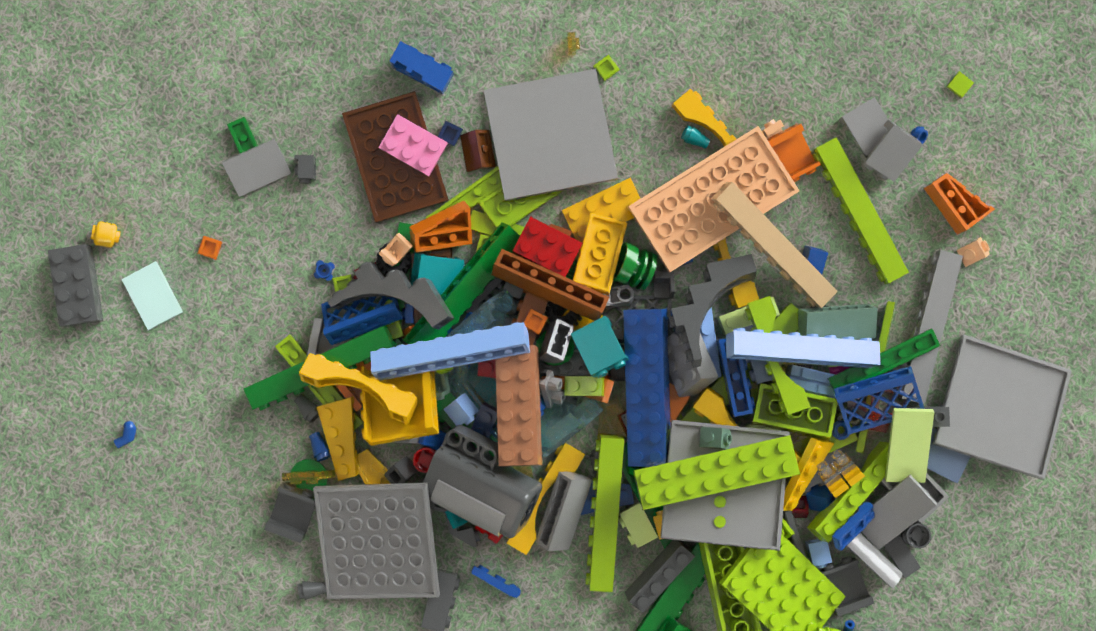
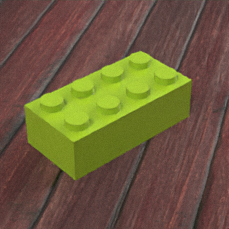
(813, 422)

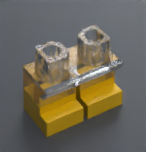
(842, 465)

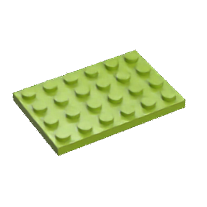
(782, 588)

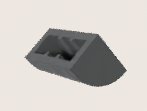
(556, 342)

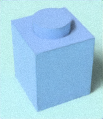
(462, 410)
(818, 553)

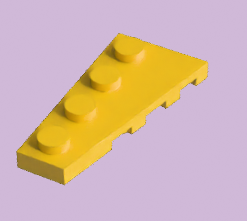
(338, 426)
(813, 455)
(371, 469)

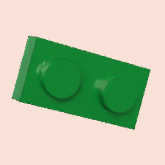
(242, 134)

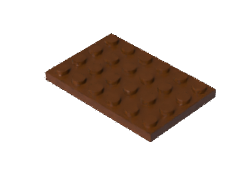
(390, 183)

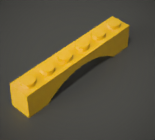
(693, 110)
(744, 292)
(322, 373)
(713, 407)
(567, 460)

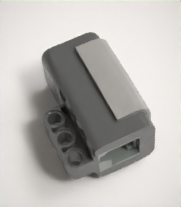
(477, 488)

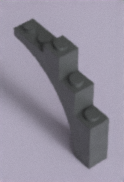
(718, 279)
(372, 283)

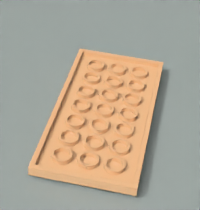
(681, 214)

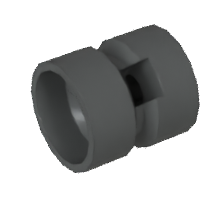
(917, 535)

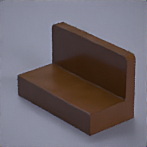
(477, 150)

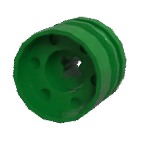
(635, 266)

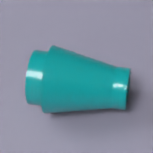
(693, 136)

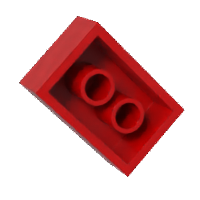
(547, 247)

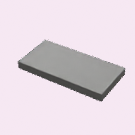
(898, 511)

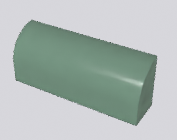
(842, 321)

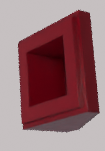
(801, 509)

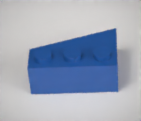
(421, 67)

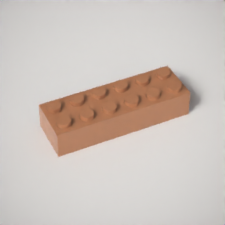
(519, 410)

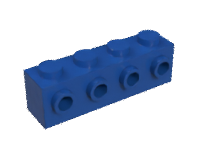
(736, 382)

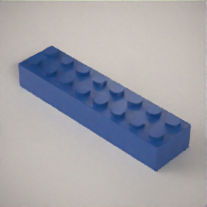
(647, 386)

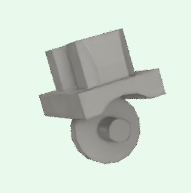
(550, 390)

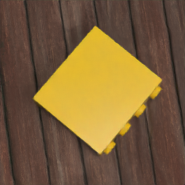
(382, 429)

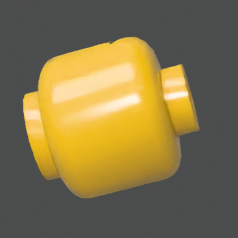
(105, 234)

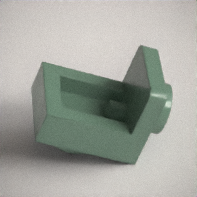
(442, 385)
(715, 438)

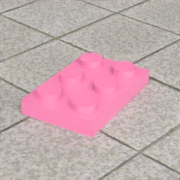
(413, 145)

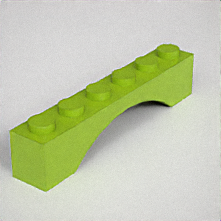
(791, 396)
(848, 502)

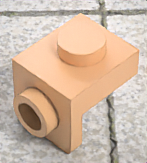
(772, 128)
(395, 250)
(974, 251)

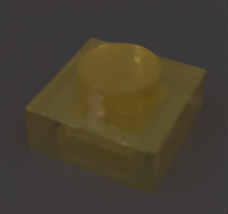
(573, 43)

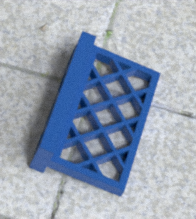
(362, 322)
(871, 386)

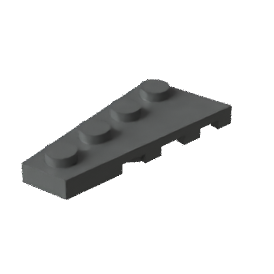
(574, 367)

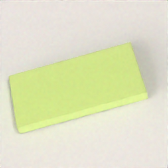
(909, 444)

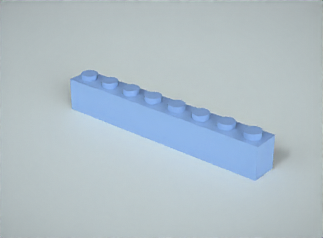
(802, 349)
(450, 351)

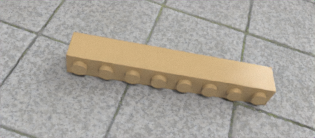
(773, 244)

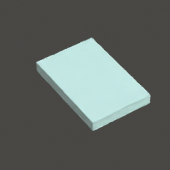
(152, 295)

